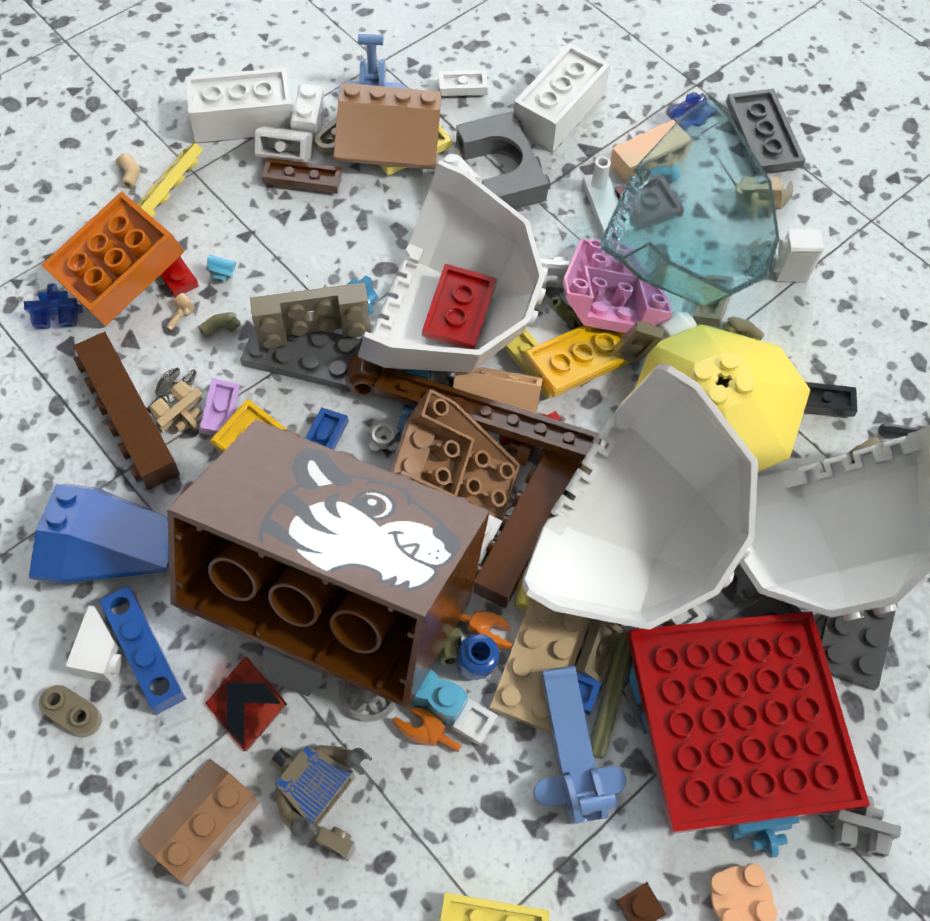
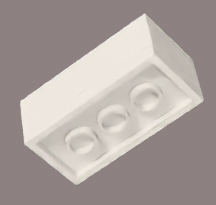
(561, 96)
(238, 103)

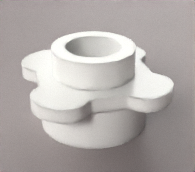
(383, 430)

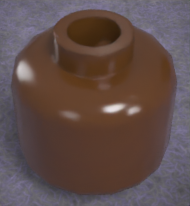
(362, 375)

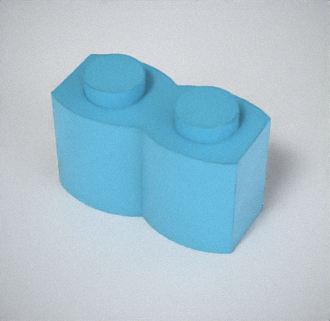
(441, 698)

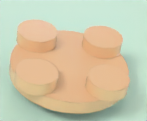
(742, 895)

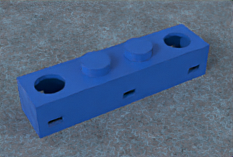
(142, 649)

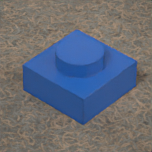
(588, 690)

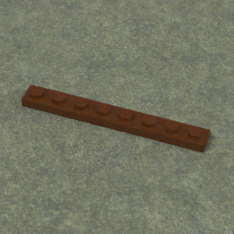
(493, 415)

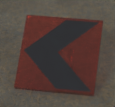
(246, 703)

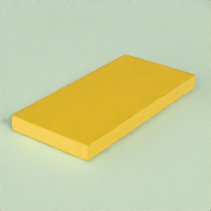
(574, 358)

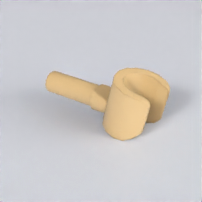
(184, 306)

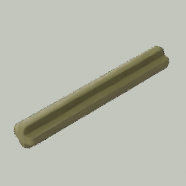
(611, 697)

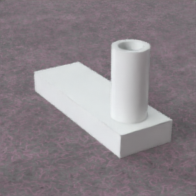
(601, 192)

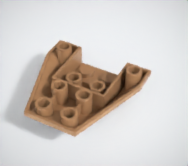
(455, 455)

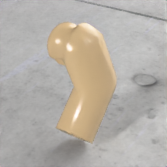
(131, 170)

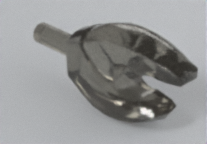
(166, 383)

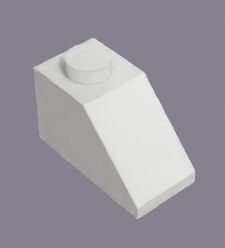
(95, 650)

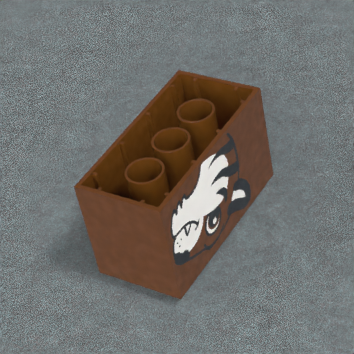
(325, 559)

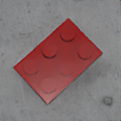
(459, 307)

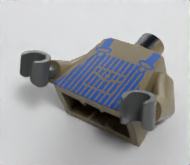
(313, 784)

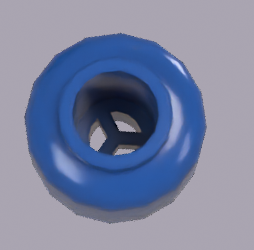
(486, 656)

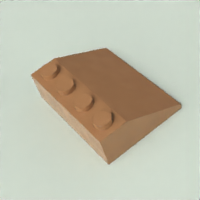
(387, 126)

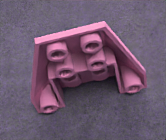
(608, 294)

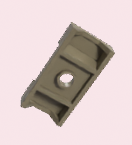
(289, 313)

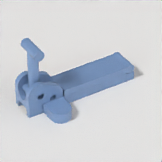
(369, 72)
(580, 787)

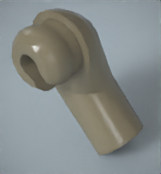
(743, 325)

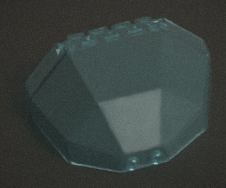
(696, 212)

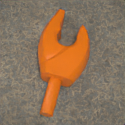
(483, 621)
(429, 732)

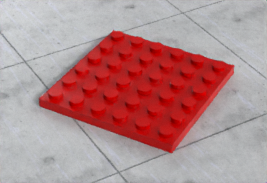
(744, 722)

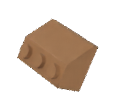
(198, 822)

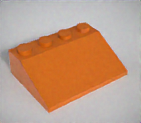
(113, 258)

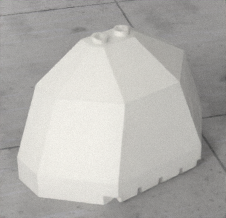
(474, 231)
(655, 514)
(846, 533)

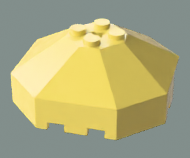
(763, 391)

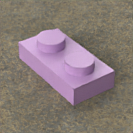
(219, 406)

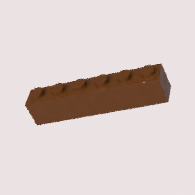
(127, 411)
(513, 549)

